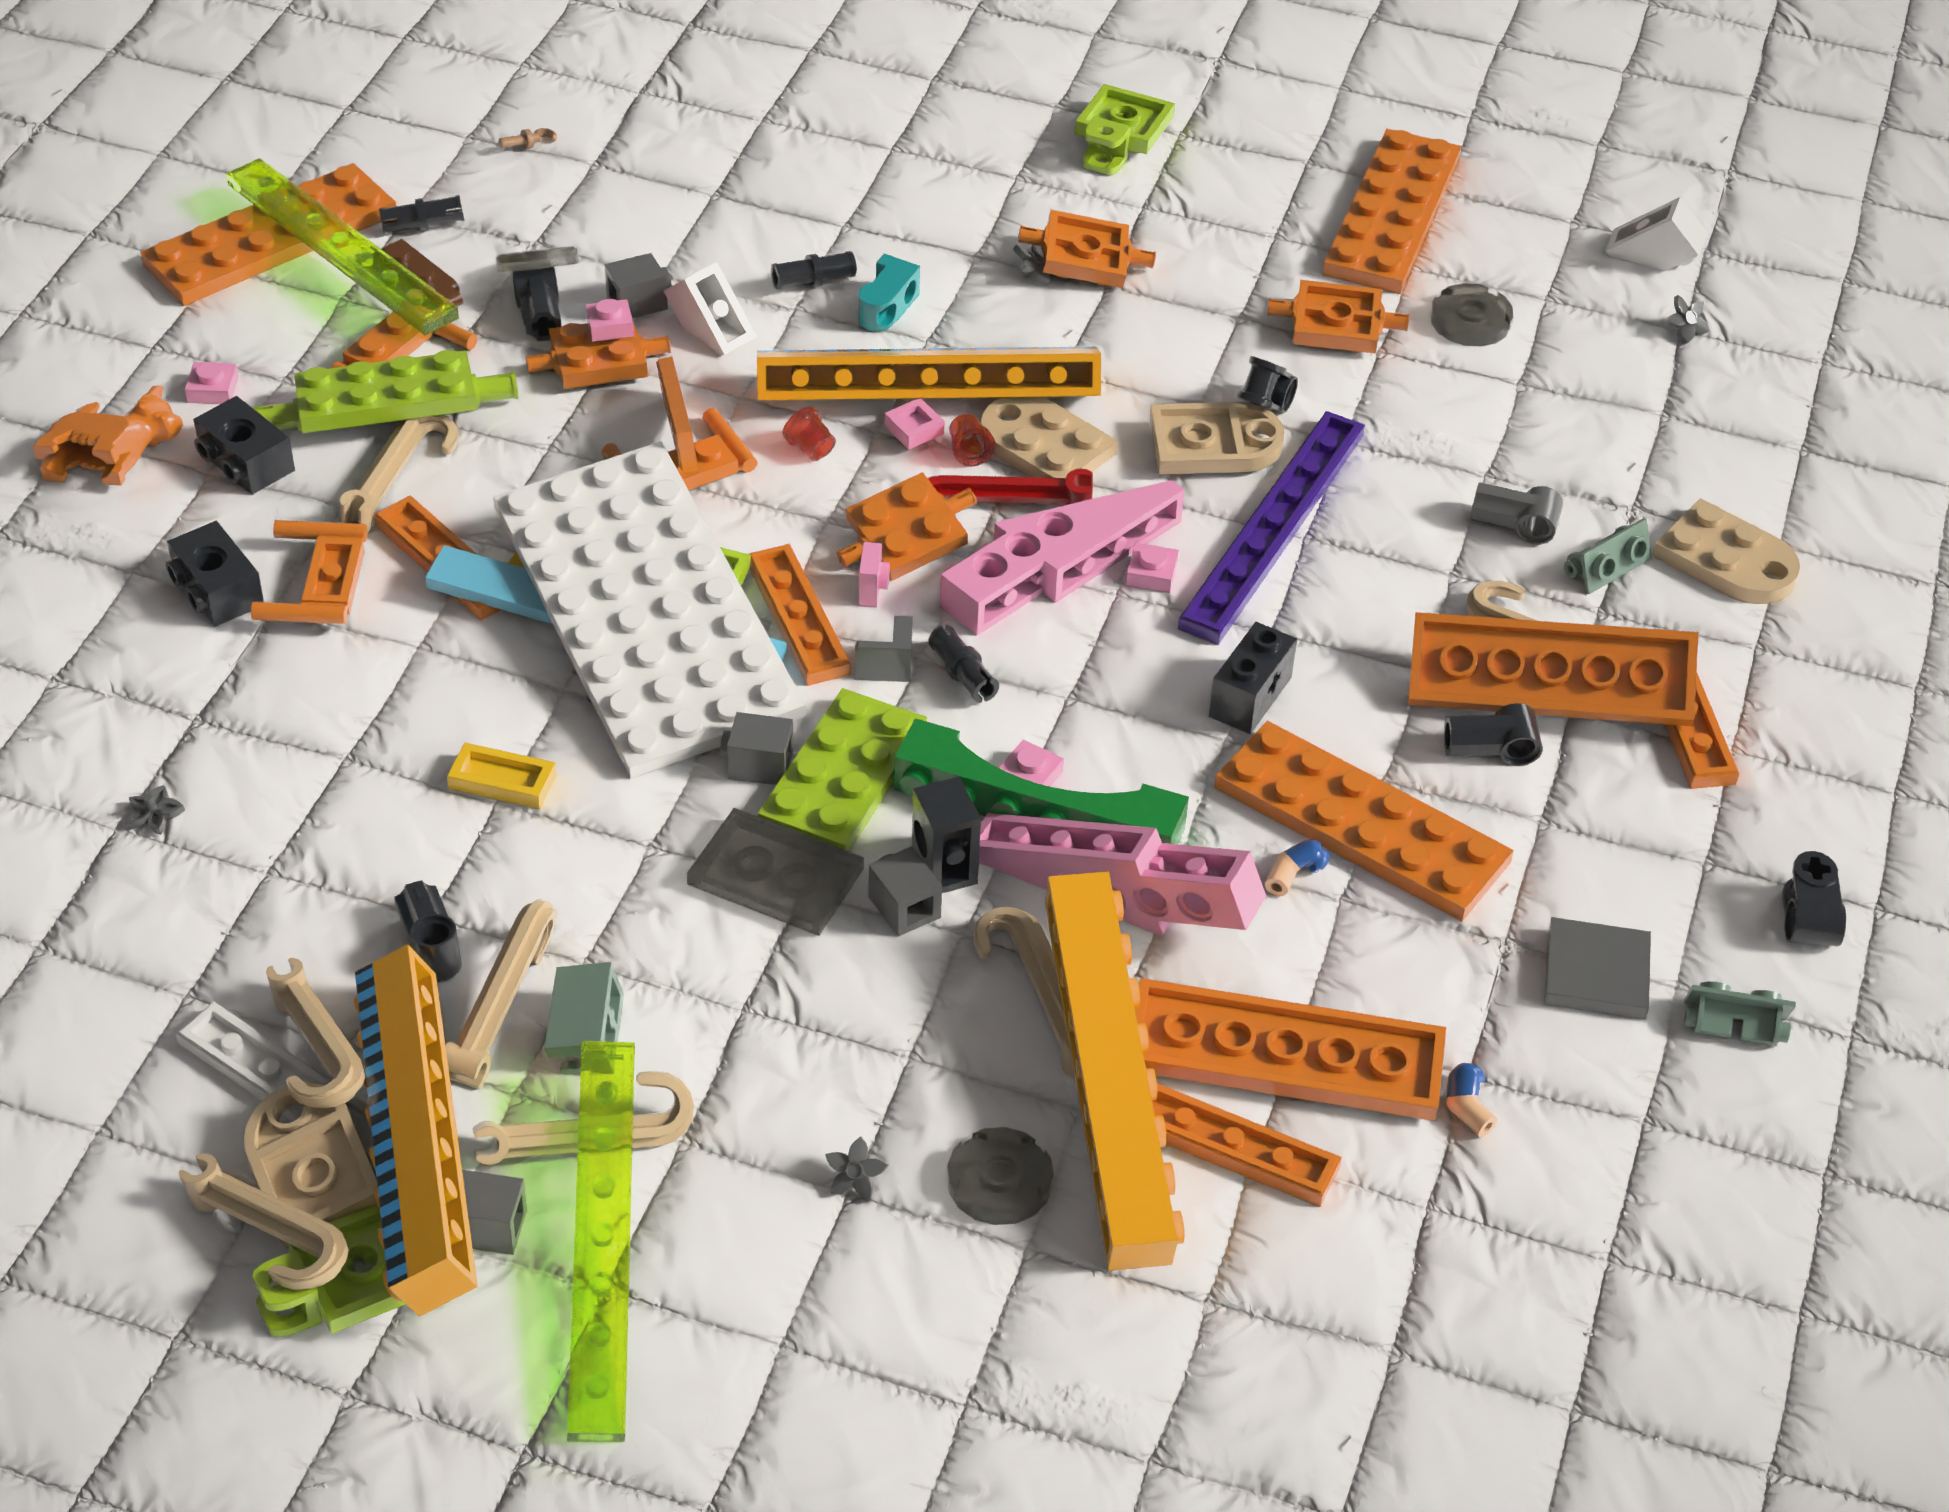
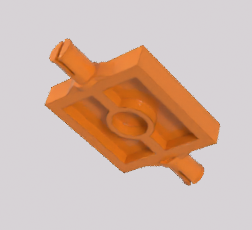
(1086, 248)
(1338, 316)
(589, 363)
(910, 523)

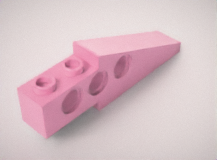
(1055, 552)
(1155, 878)

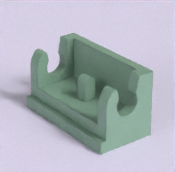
(582, 1008)

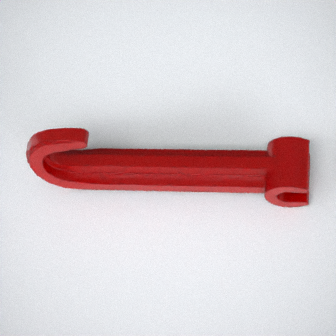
(1036, 490)

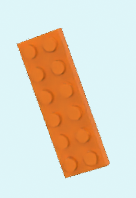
(1392, 211)
(252, 242)
(1554, 668)
(1364, 820)
(1292, 1049)

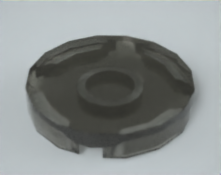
(536, 259)
(1471, 315)
(1000, 1176)

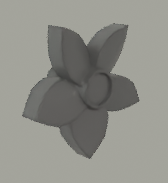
(1032, 263)
(1687, 319)
(153, 809)
(855, 1169)

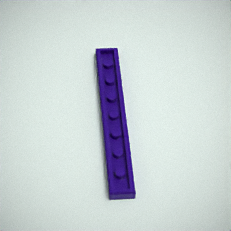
(1270, 528)

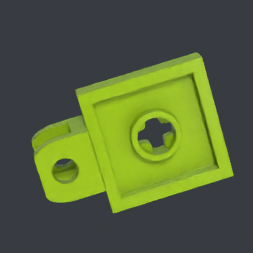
(1120, 123)
(343, 1300)

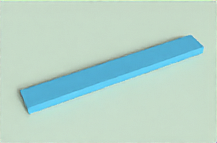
(497, 585)

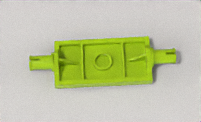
(387, 392)

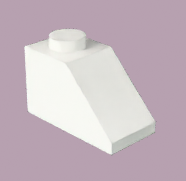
(1659, 238)
(710, 310)

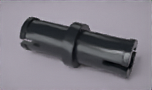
(421, 214)
(813, 270)
(963, 663)

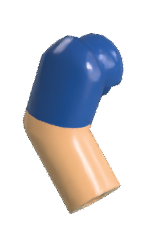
(1288, 862)
(1463, 1096)

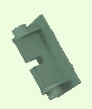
(1611, 556)
(1718, 1007)

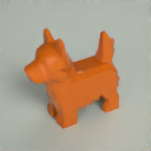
(106, 440)

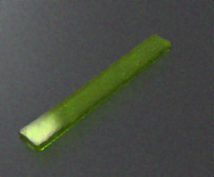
(343, 246)
(601, 1244)

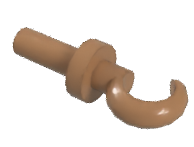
(527, 138)

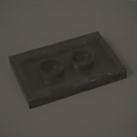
(775, 871)

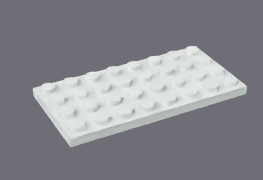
(646, 607)

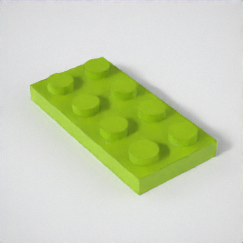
(841, 770)

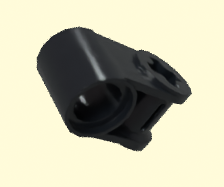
(1269, 386)
(1814, 902)

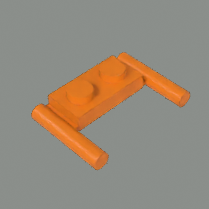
(398, 338)
(716, 455)
(331, 574)

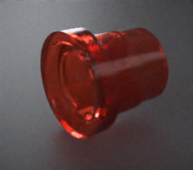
(809, 433)
(974, 449)

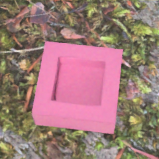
(609, 320)
(211, 382)
(914, 423)
(1152, 567)
(872, 574)
(1033, 764)

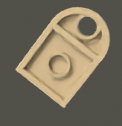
(1045, 437)
(1214, 437)
(1729, 555)
(312, 1161)

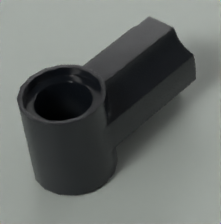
(539, 299)
(1508, 733)
(429, 928)

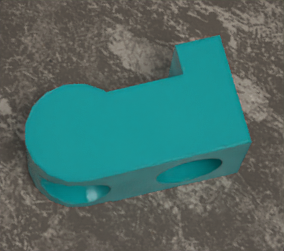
(889, 294)

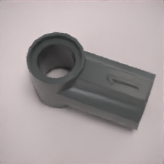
(1531, 513)

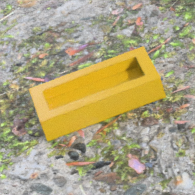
(501, 775)

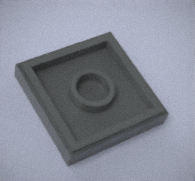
(1598, 968)

